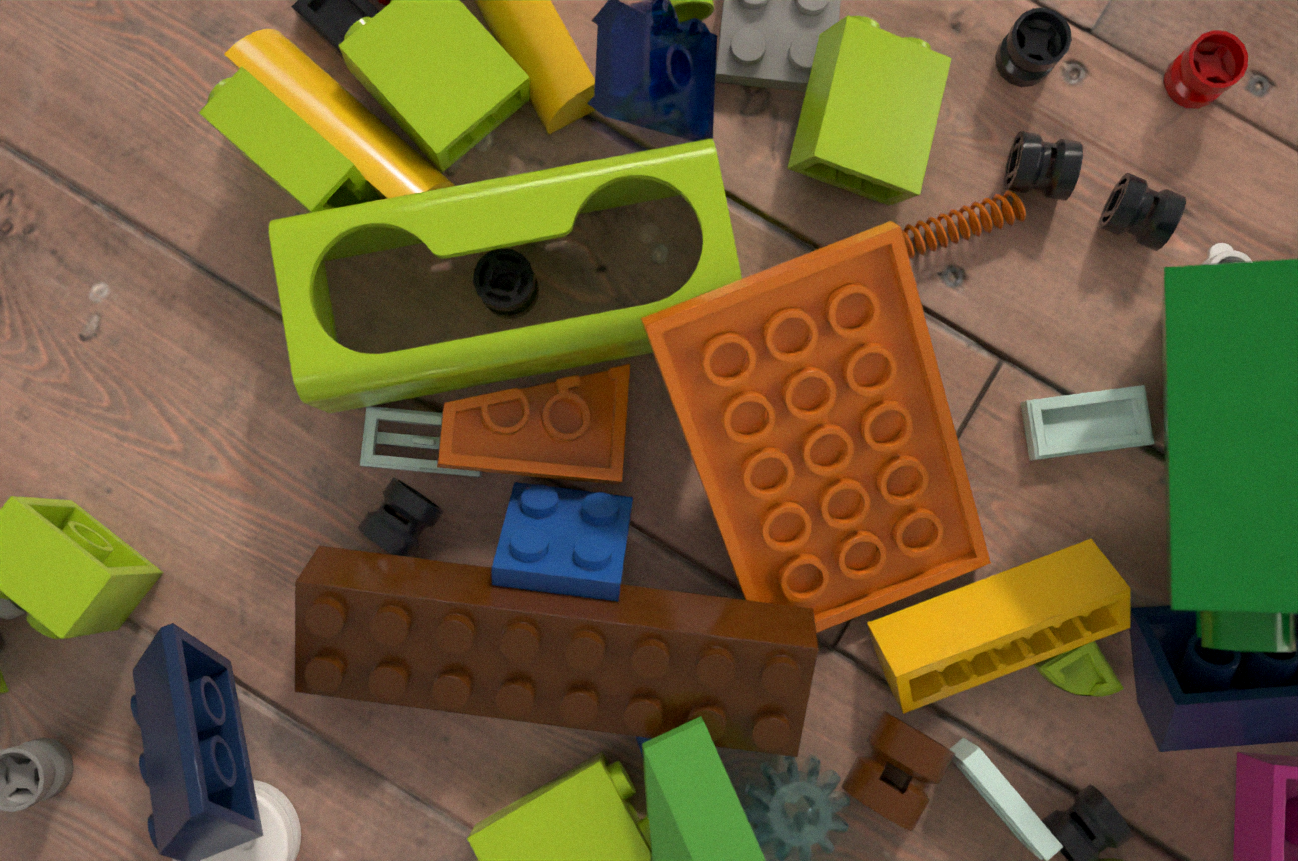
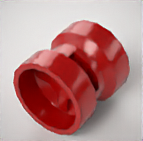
(1206, 69)

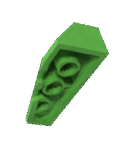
(693, 801)

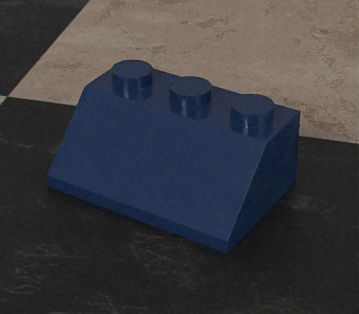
(1208, 694)
(193, 749)

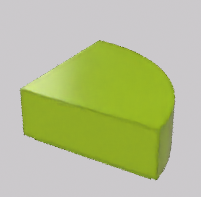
(1081, 672)

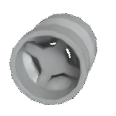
(19, 773)

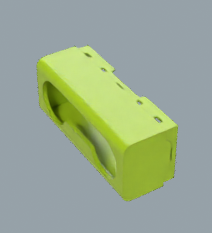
(478, 220)

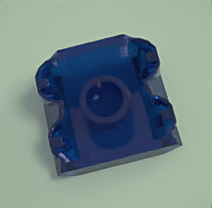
(655, 69)

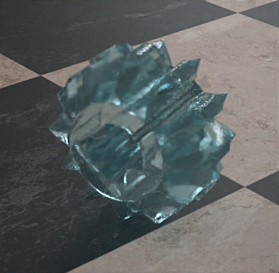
(805, 827)

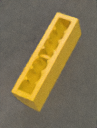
(546, 52)
(336, 115)
(1000, 624)

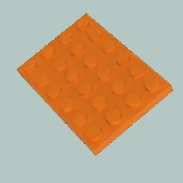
(823, 429)

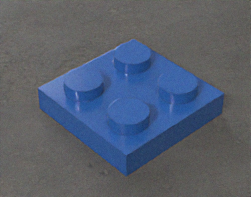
(563, 541)

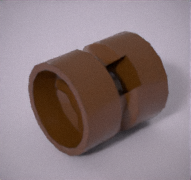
(909, 751)

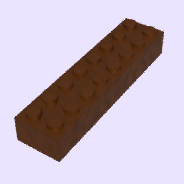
(627, 667)

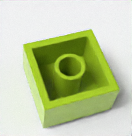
(68, 568)

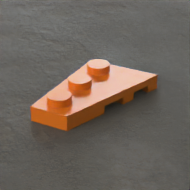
(543, 430)

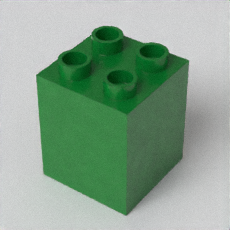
(1232, 450)

